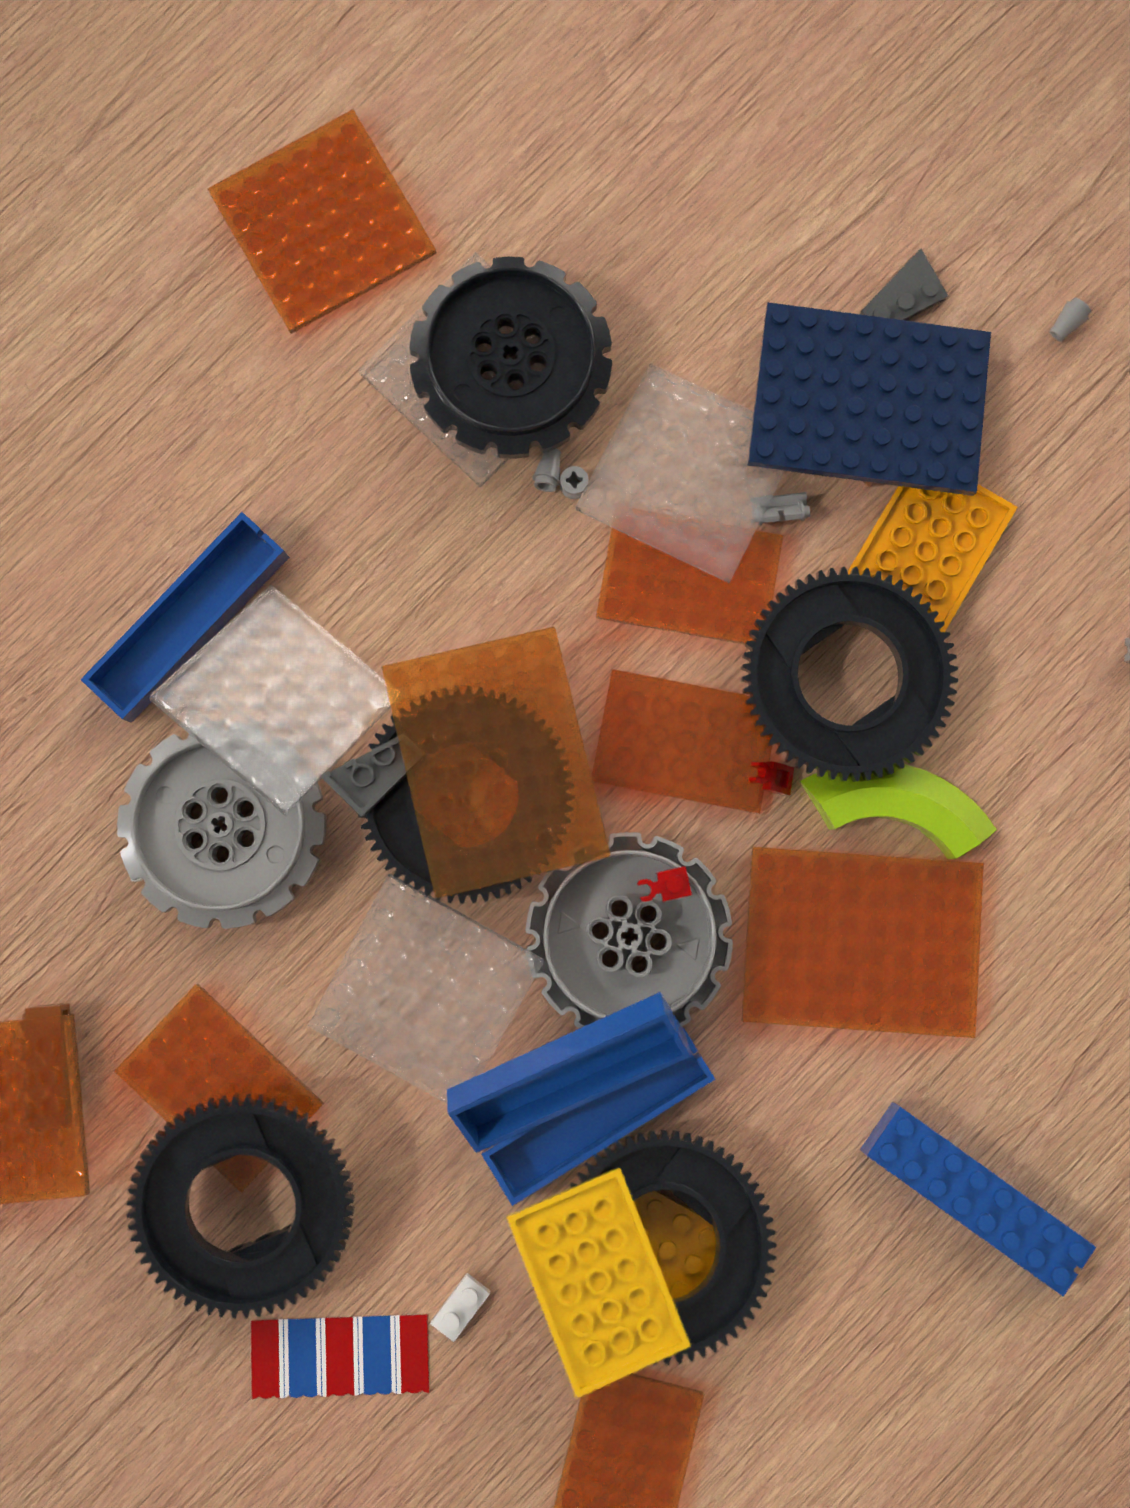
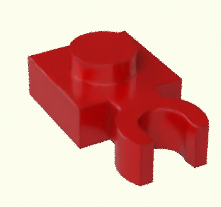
(774, 777)
(670, 884)

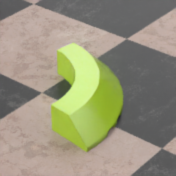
(906, 797)

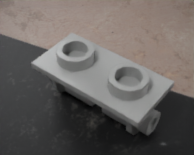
(786, 508)

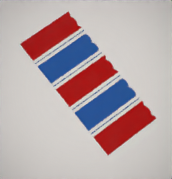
(339, 1356)

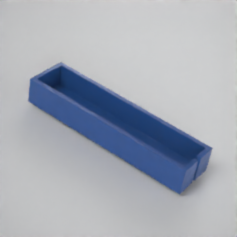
(185, 617)
(567, 1072)
(562, 1143)
(977, 1198)

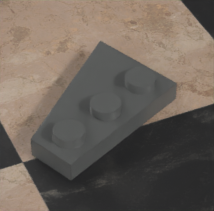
(908, 292)
(369, 777)

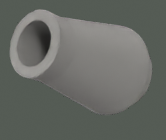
(1070, 318)
(548, 472)

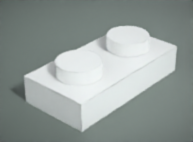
(460, 1307)

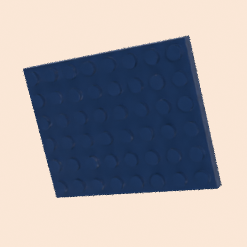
(870, 399)

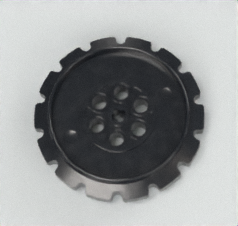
(530, 303)

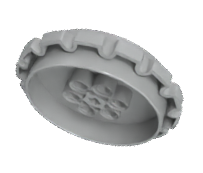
(193, 879)
(584, 895)

